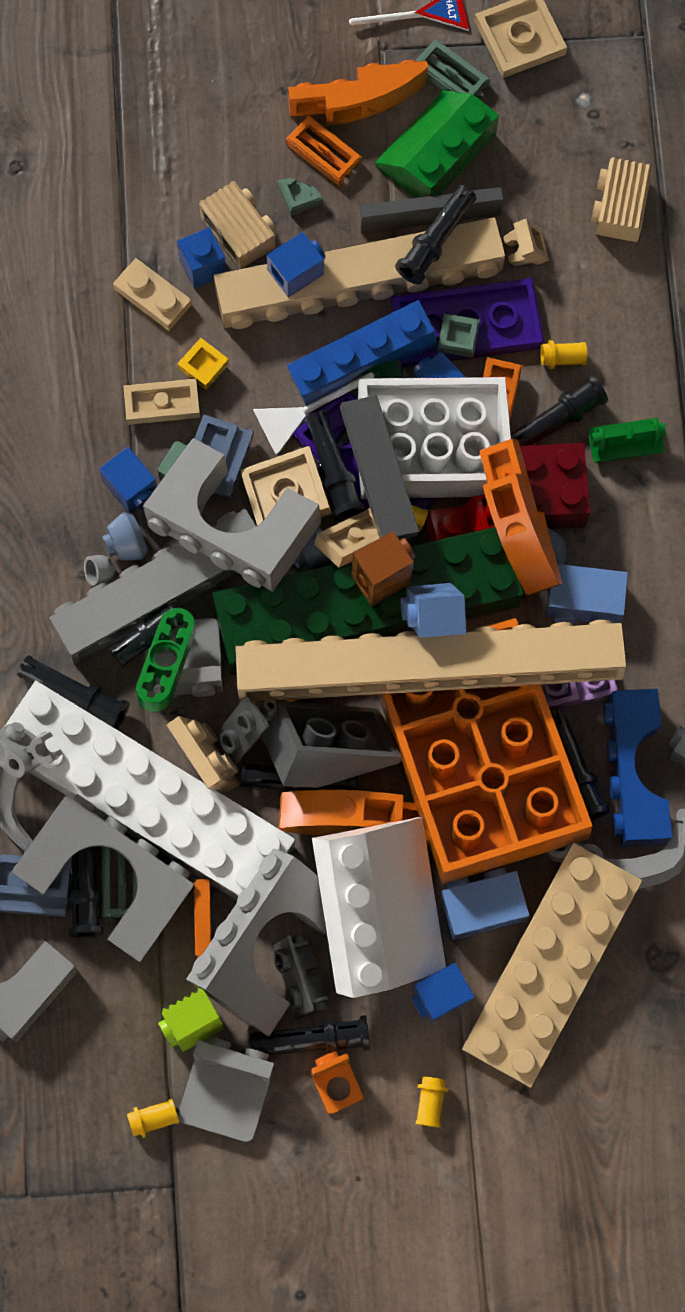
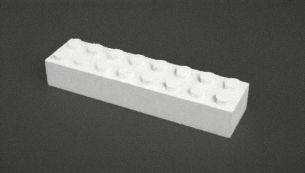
(149, 794)

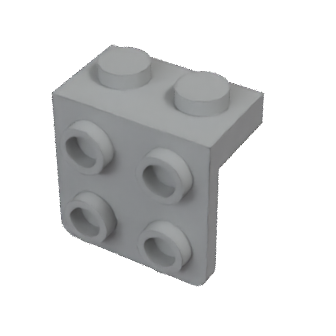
(202, 668)
(226, 1089)

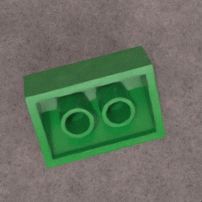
(439, 143)

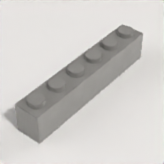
(140, 594)

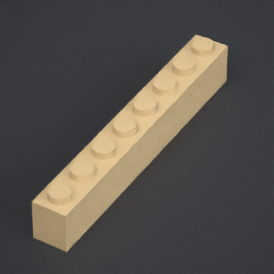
(358, 275)

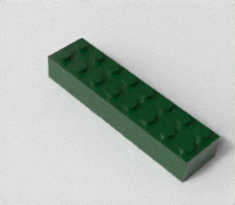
(331, 604)

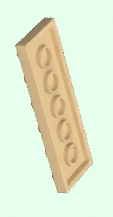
(552, 964)

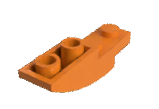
(373, 92)
(516, 518)
(340, 811)

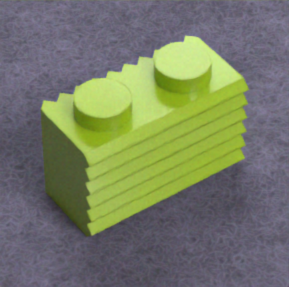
(190, 1021)

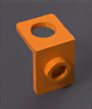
(331, 1067)

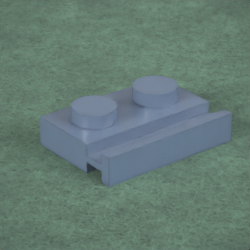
(230, 441)
(21, 898)

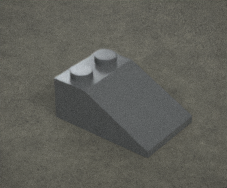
(327, 743)

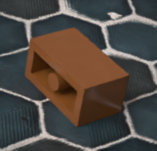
(383, 567)

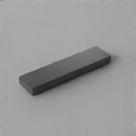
(424, 210)
(379, 467)

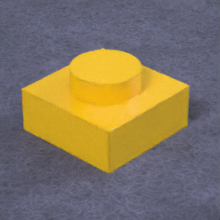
(203, 363)

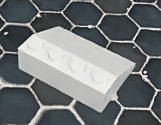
(440, 429)
(379, 907)

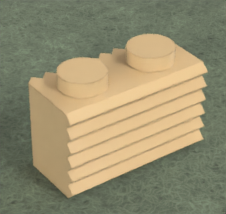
(623, 199)
(238, 224)

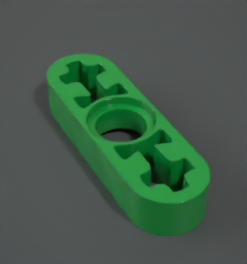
(171, 674)

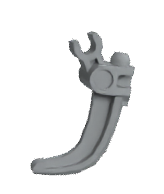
(18, 756)
(650, 868)

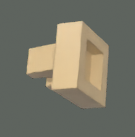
(530, 242)

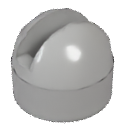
(98, 569)

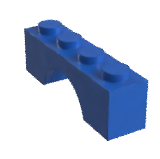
(391, 338)
(641, 815)

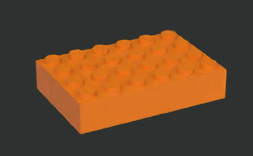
(486, 774)

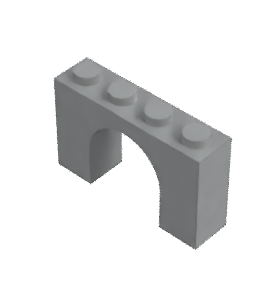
(257, 554)
(158, 886)
(227, 963)
(32, 990)

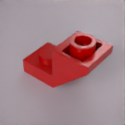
(459, 520)

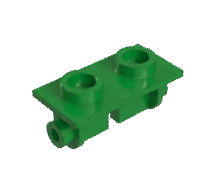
(626, 440)

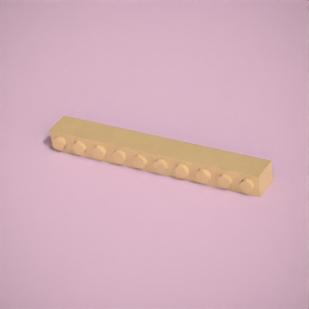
(430, 663)

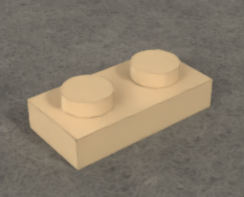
(152, 294)
(161, 401)
(347, 537)

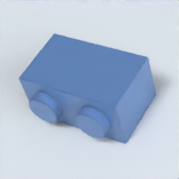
(587, 595)
(434, 610)
(483, 904)

